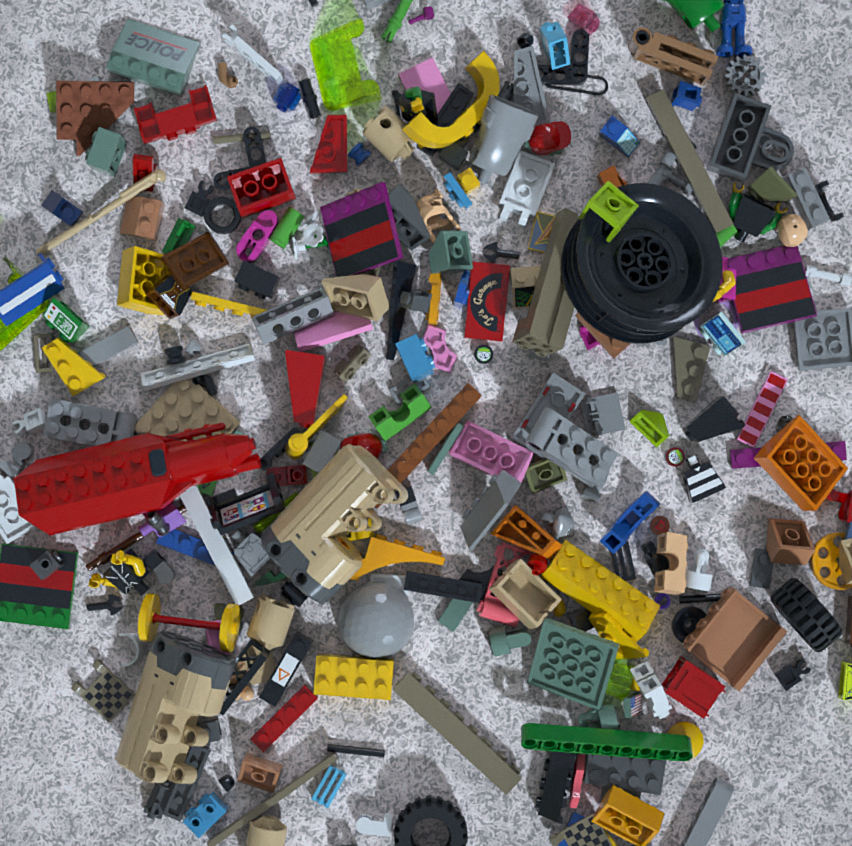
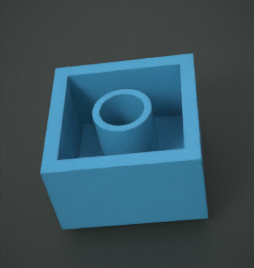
(414, 358)

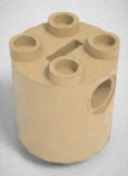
(387, 135)
(270, 621)
(266, 832)

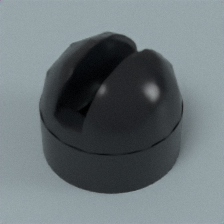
(521, 40)
(227, 782)

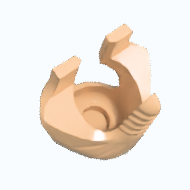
(430, 208)

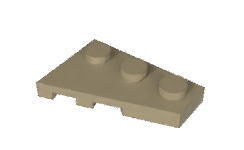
(689, 367)

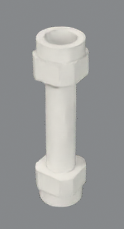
(843, 279)

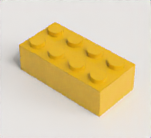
(353, 676)

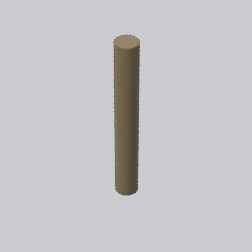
(239, 137)

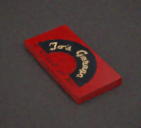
(487, 301)

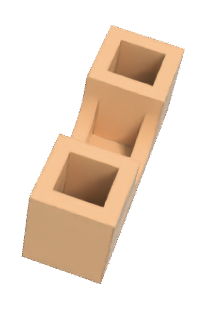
(674, 548)

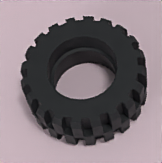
(806, 614)
(430, 808)

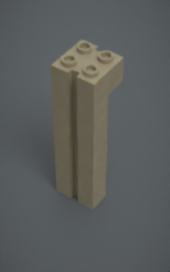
(550, 307)

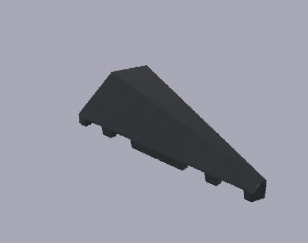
(401, 281)

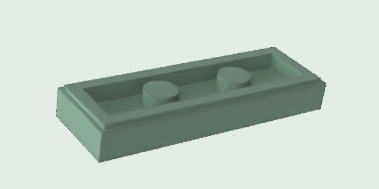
(445, 448)

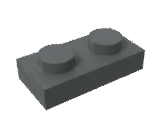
(761, 569)

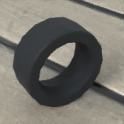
(208, 212)

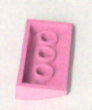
(490, 452)

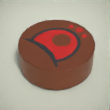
(659, 525)

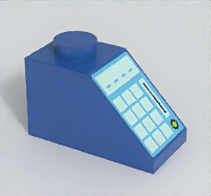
(619, 136)

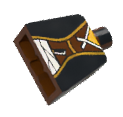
(169, 296)

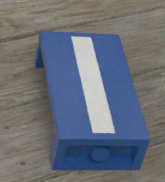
(29, 291)

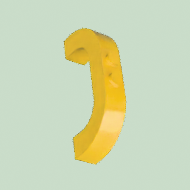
(488, 83)

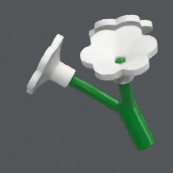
(312, 235)

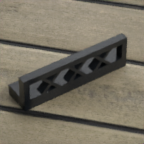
(247, 675)

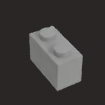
(322, 451)

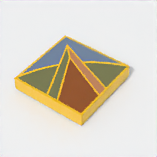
(541, 232)

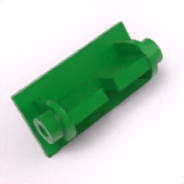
(179, 236)

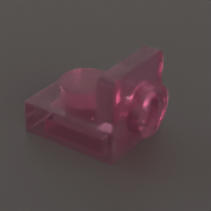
(584, 19)

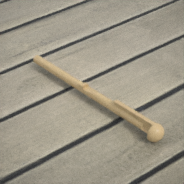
(127, 194)

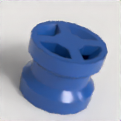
(359, 154)

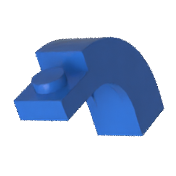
(628, 521)

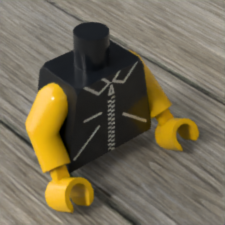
(124, 574)

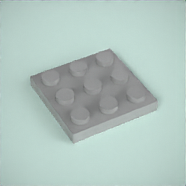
(824, 340)

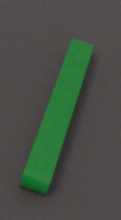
(606, 742)

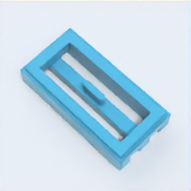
(321, 800)

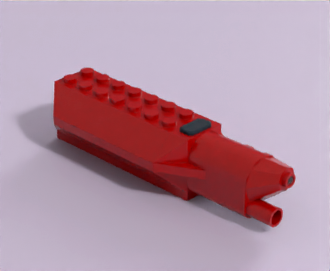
(127, 476)

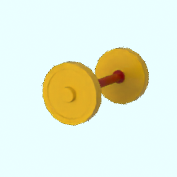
(150, 618)

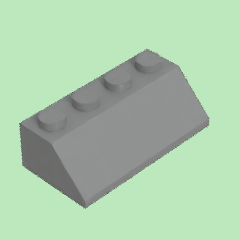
(488, 507)

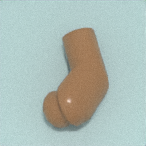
(224, 77)

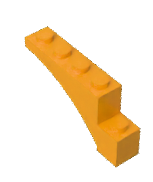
(385, 552)

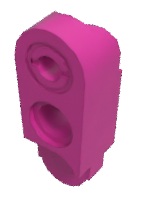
(265, 222)

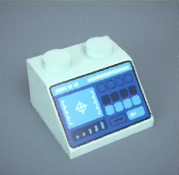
(721, 334)

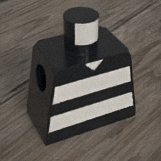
(701, 480)

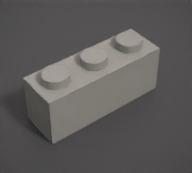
(807, 199)

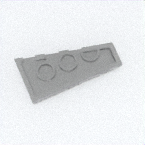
(528, 85)

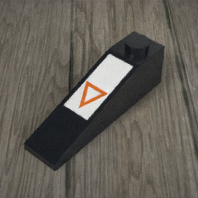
(286, 668)

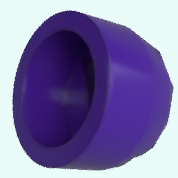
(660, 597)

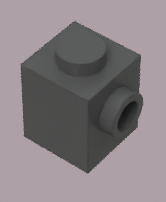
(47, 564)
(213, 729)

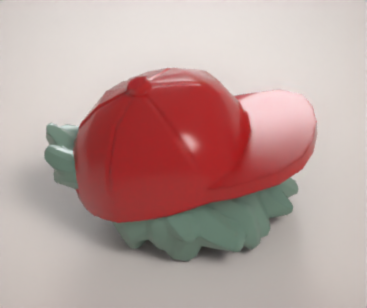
(549, 138)
(368, 441)

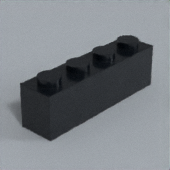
(554, 785)

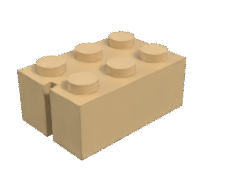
(525, 594)

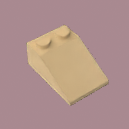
(357, 295)

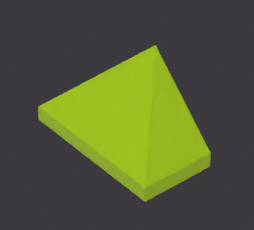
(651, 425)

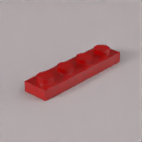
(283, 718)

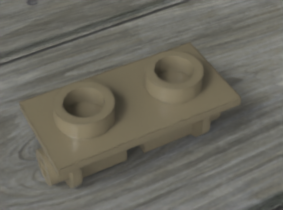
(347, 370)

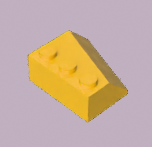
(138, 273)

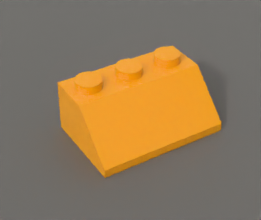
(628, 817)

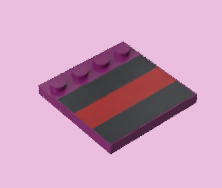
(361, 231)
(771, 289)

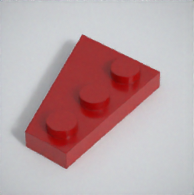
(332, 149)

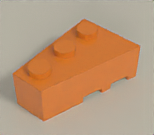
(524, 532)

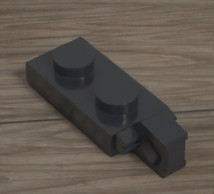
(277, 450)
(655, 561)

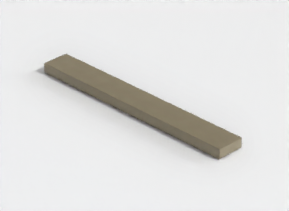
(689, 161)
(283, 792)

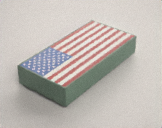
(632, 705)

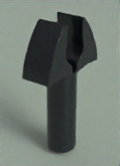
(500, 253)
(106, 605)

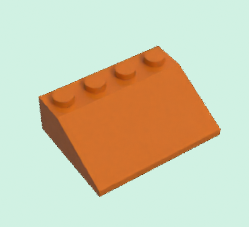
(801, 464)

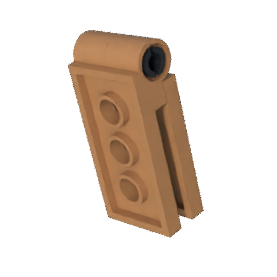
(672, 55)

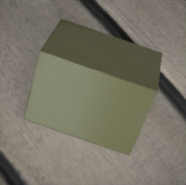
(544, 474)

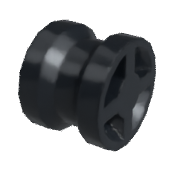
(174, 355)

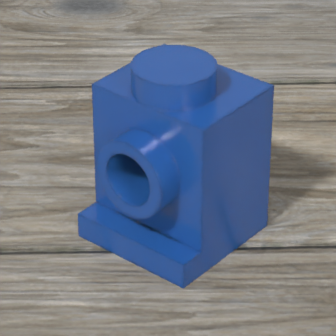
(686, 96)

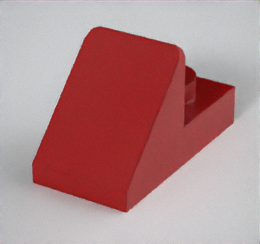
(143, 166)

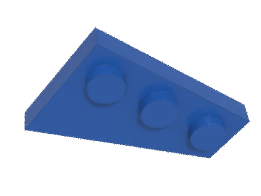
(462, 292)

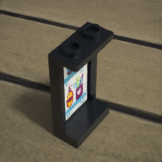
(247, 507)

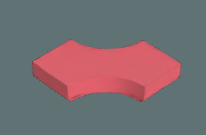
(575, 790)

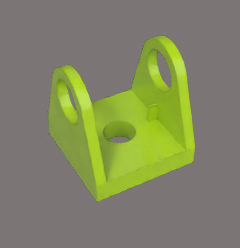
(615, 216)

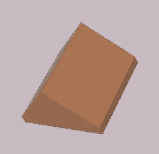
(259, 772)

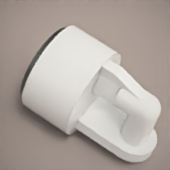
(697, 578)

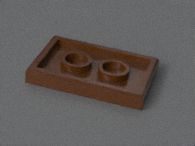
(194, 260)

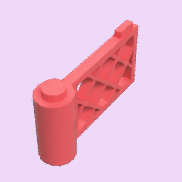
(490, 606)

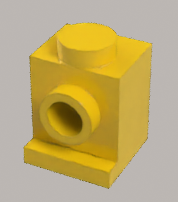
(468, 181)

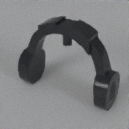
(820, 189)

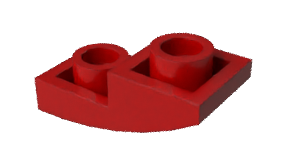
(289, 475)

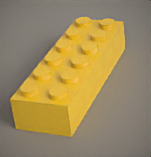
(600, 589)

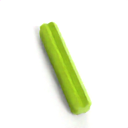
(262, 524)

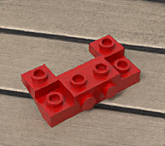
(176, 120)

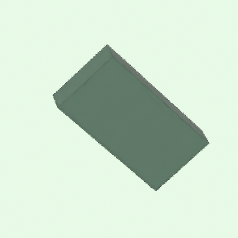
(454, 613)

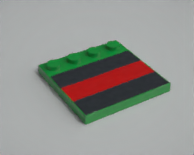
(33, 600)

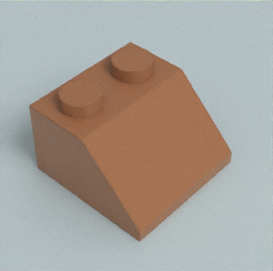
(142, 218)
(789, 542)

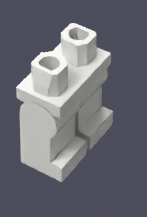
(651, 689)

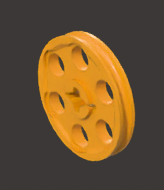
(829, 562)

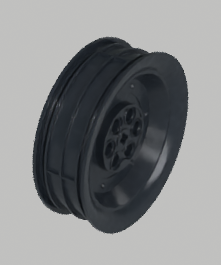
(636, 309)

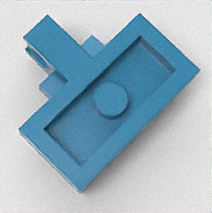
(457, 193)

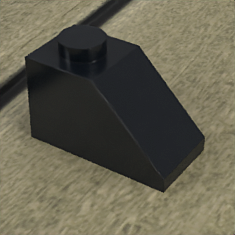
(580, 620)

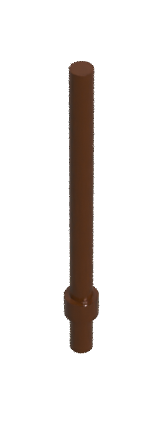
(104, 557)

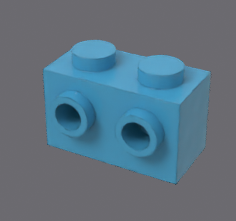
(205, 814)

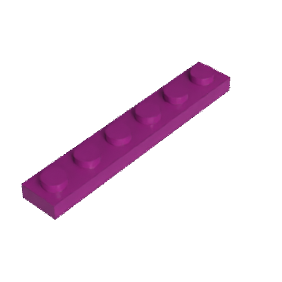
(745, 457)

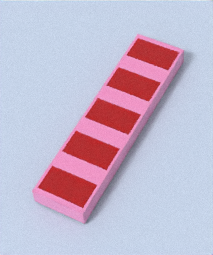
(762, 409)

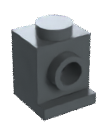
(415, 300)

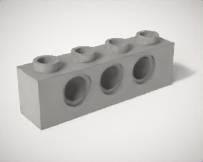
(293, 315)

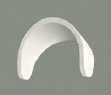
(140, 647)

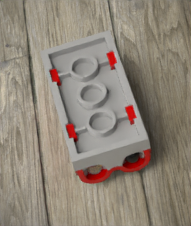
(555, 395)

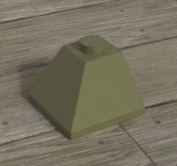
(771, 188)

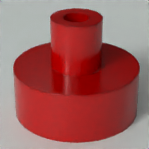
(537, 564)

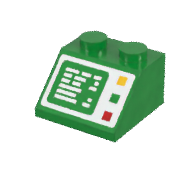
(65, 320)

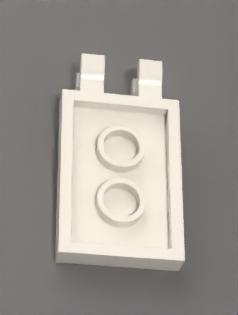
(253, 57)
(525, 187)
(11, 523)

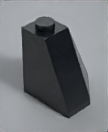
(713, 421)

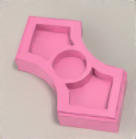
(435, 340)

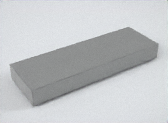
(109, 346)

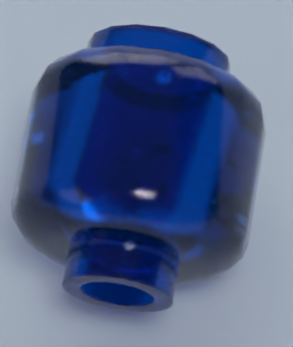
(287, 97)

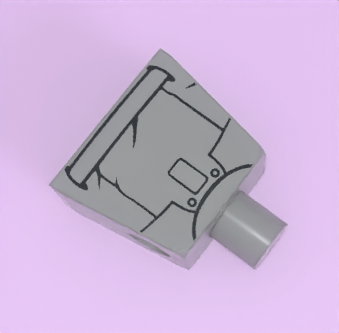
(250, 551)

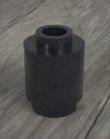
(293, 594)

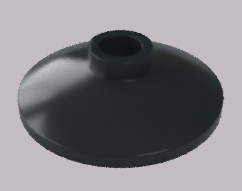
(679, 621)

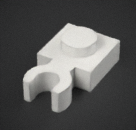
(32, 422)

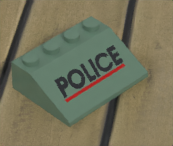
(153, 57)

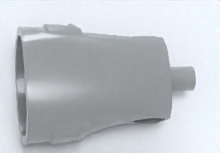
(501, 136)

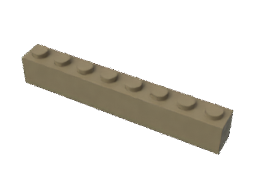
(457, 732)

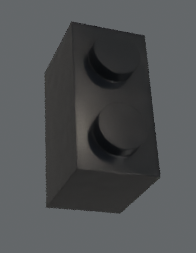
(257, 280)

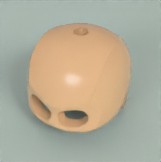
(788, 234)

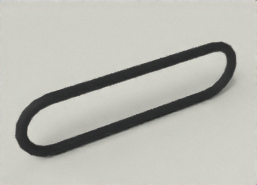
(580, 91)

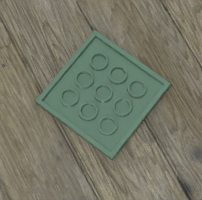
(573, 663)

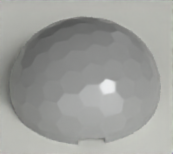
(375, 620)

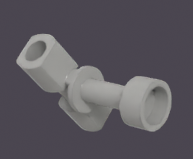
(665, 173)

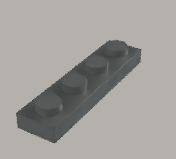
(183, 792)

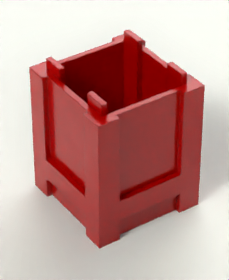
(692, 687)

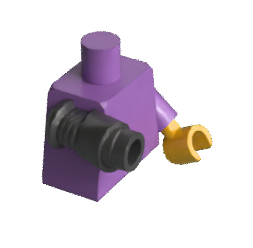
(162, 520)

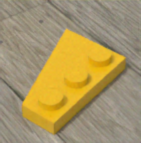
(71, 367)
(611, 629)

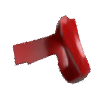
(845, 510)

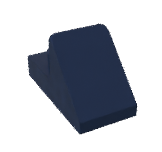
(62, 208)

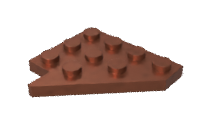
(87, 106)

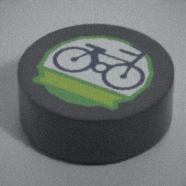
(483, 354)

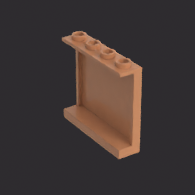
(734, 638)

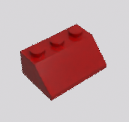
(261, 187)

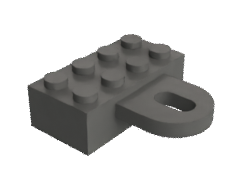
(739, 139)
(627, 773)

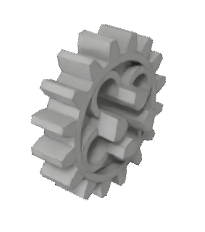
(744, 65)

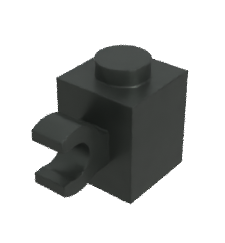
(454, 154)

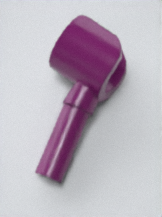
(428, 13)

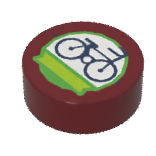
(674, 456)

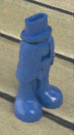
(733, 16)

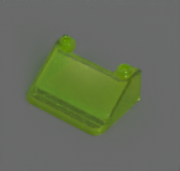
(338, 68)

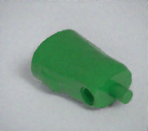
(698, 12)

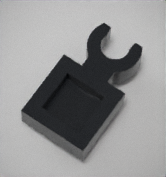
(198, 201)
(789, 675)

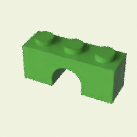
(391, 422)

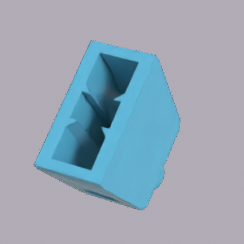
(552, 36)

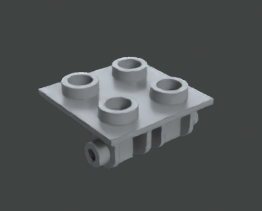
(602, 414)

